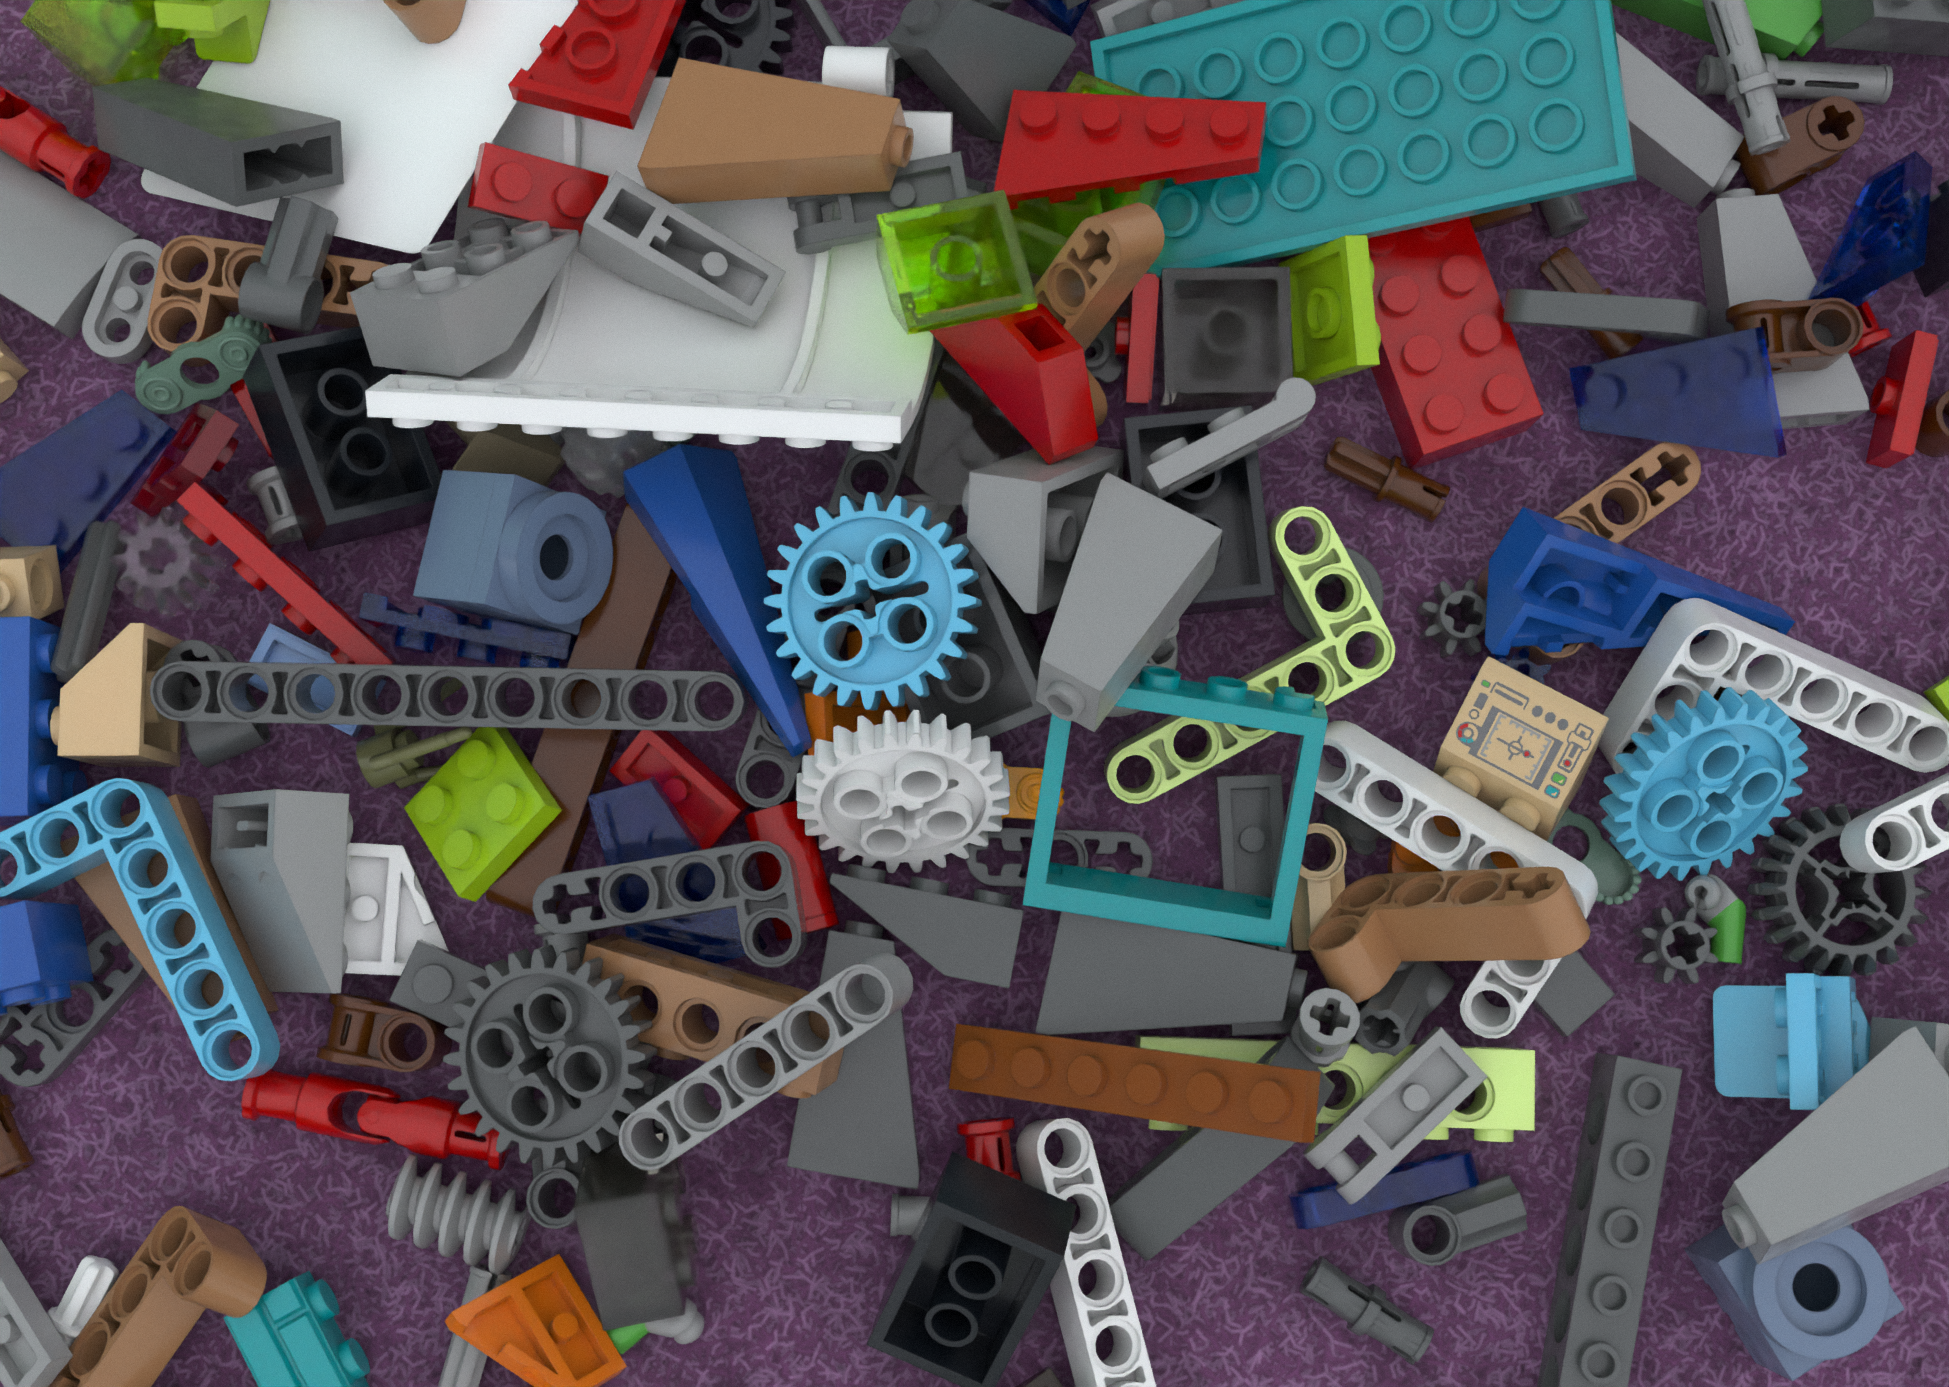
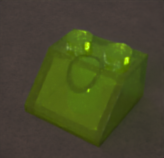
(103, 38)
(953, 263)

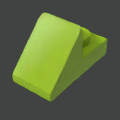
(219, 27)

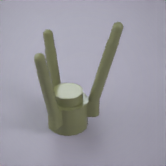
(397, 754)

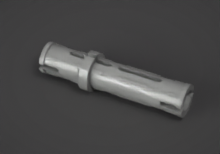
(1747, 76)
(1860, 81)

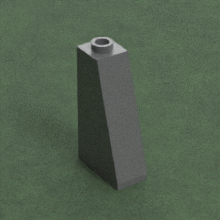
(218, 141)
(1156, 977)
(866, 1117)

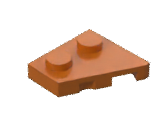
(540, 1329)

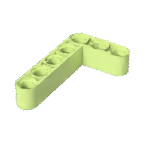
(1325, 652)

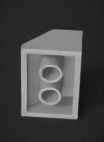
(1032, 518)

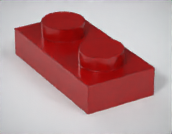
(533, 188)
(693, 788)

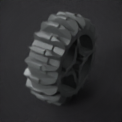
(1805, 928)

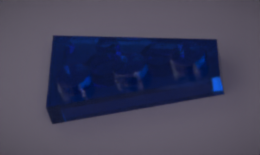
(1882, 234)
(1688, 394)
(78, 475)
(474, 642)
(643, 824)

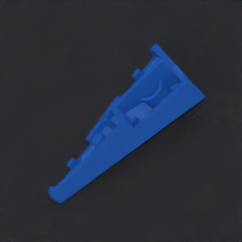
(705, 529)
(1574, 587)

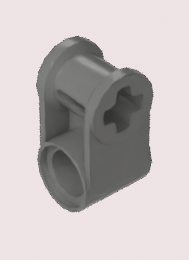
(214, 740)

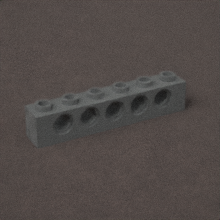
(1610, 1224)

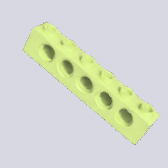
(1500, 1103)

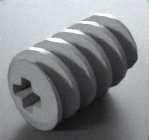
(456, 1216)

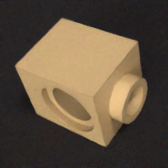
(29, 581)

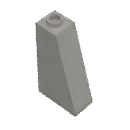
(1673, 133)
(1754, 256)
(1121, 599)
(1851, 1156)

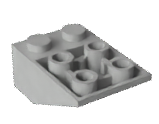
(461, 297)
(287, 882)

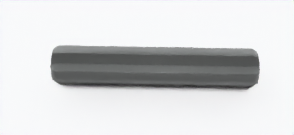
(87, 601)

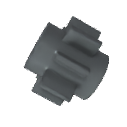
(1441, 625)
(1688, 957)

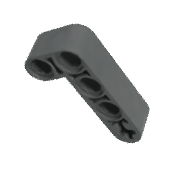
(670, 901)
(1199, 1171)

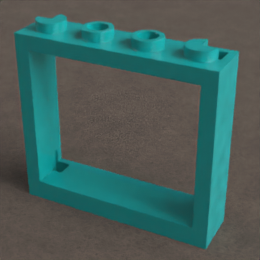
(1174, 903)

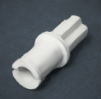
(83, 1296)

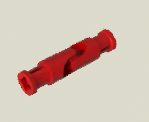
(45, 145)
(422, 1125)

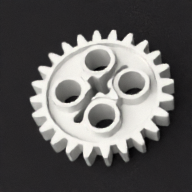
(902, 791)

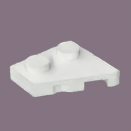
(384, 910)

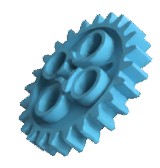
(860, 544)
(1703, 783)

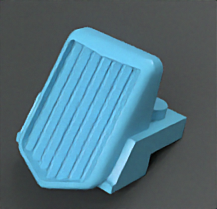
(1789, 1039)

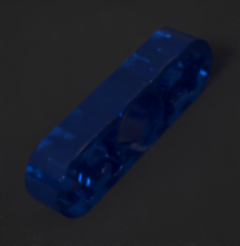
(1401, 1186)

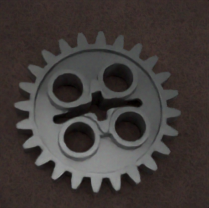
(594, 1024)

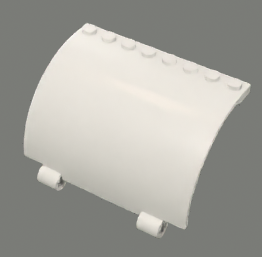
(627, 358)

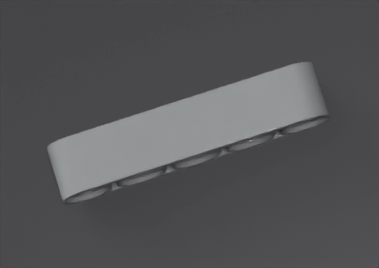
(737, 1073)

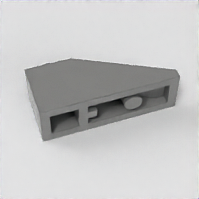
(676, 253)

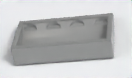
(51, 247)

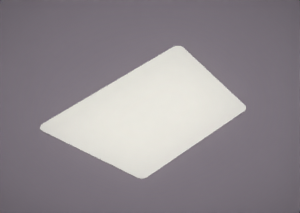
(403, 105)

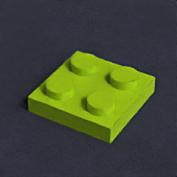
(1333, 310)
(482, 810)

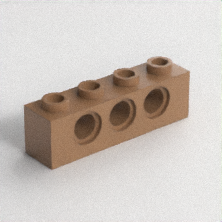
(689, 982)

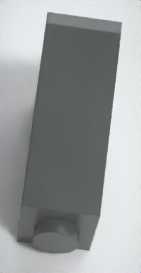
(977, 58)

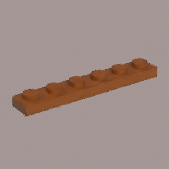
(1137, 1082)

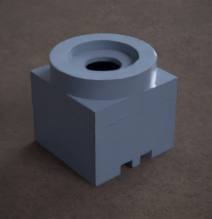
(515, 551)
(1802, 1304)

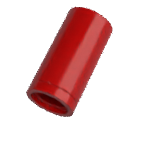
(783, 828)

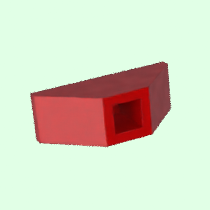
(1031, 375)

